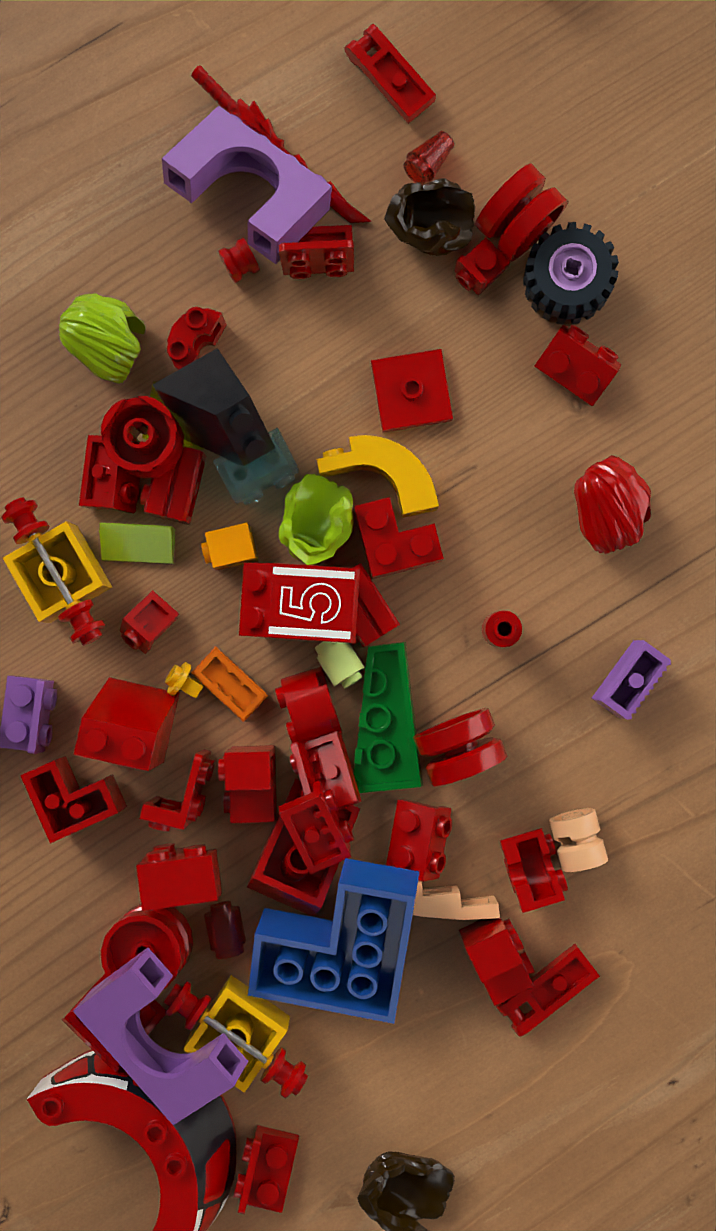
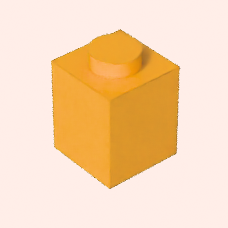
(229, 546)

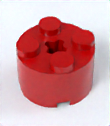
(144, 416)

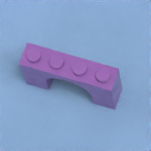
(228, 145)
(171, 1080)

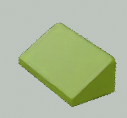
(137, 543)

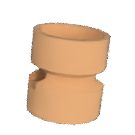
(579, 844)

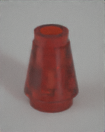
(428, 158)

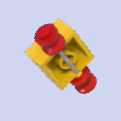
(55, 571)
(249, 1023)

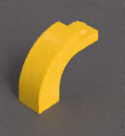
(392, 461)

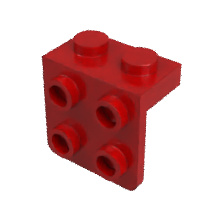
(319, 251)
(169, 813)

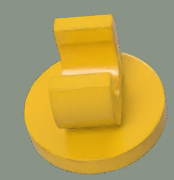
(180, 679)

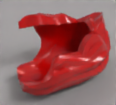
(612, 505)

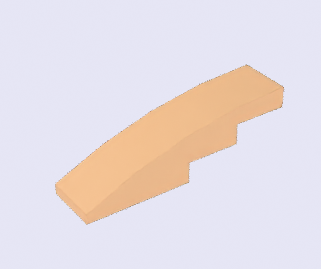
(447, 904)

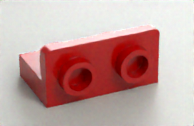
(106, 483)
(317, 829)
(268, 1171)

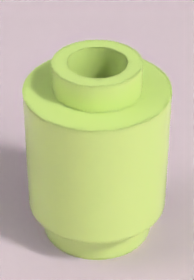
(339, 663)

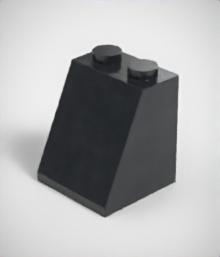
(215, 409)

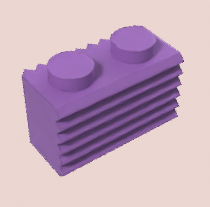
(631, 679)

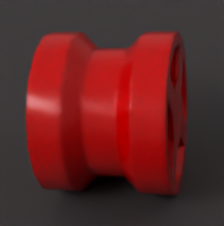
(239, 260)

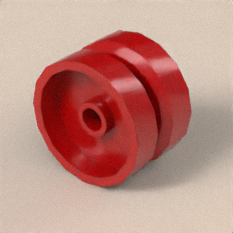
(521, 212)
(462, 753)
(161, 930)

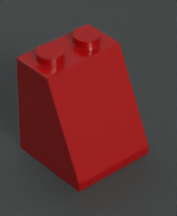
(127, 725)

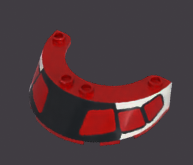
(190, 1158)

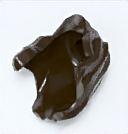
(432, 216)
(405, 1189)

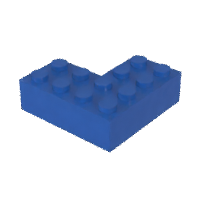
(343, 962)

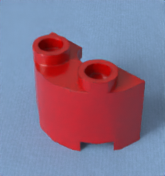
(192, 333)
(308, 705)
(532, 870)

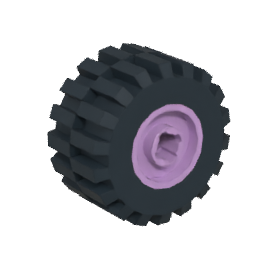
(570, 273)

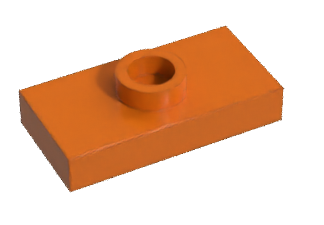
(230, 684)

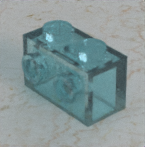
(271, 469)

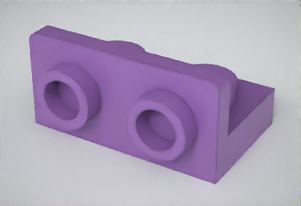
(27, 714)

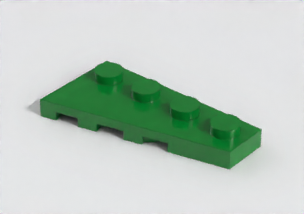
(385, 746)

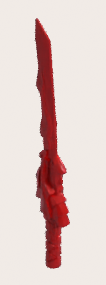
(254, 118)

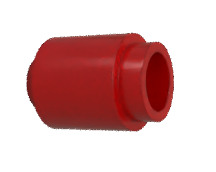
(490, 631)

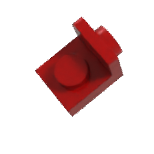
(480, 267)
(147, 622)

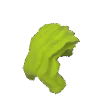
(101, 335)
(316, 519)

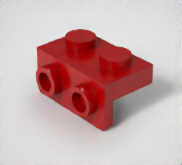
(579, 363)
(326, 761)
(419, 838)

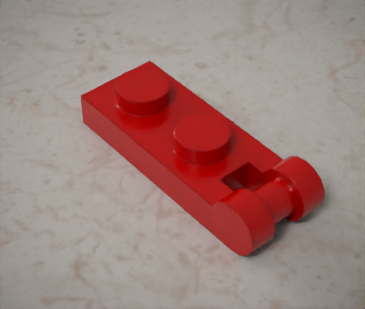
(391, 73)
(551, 990)

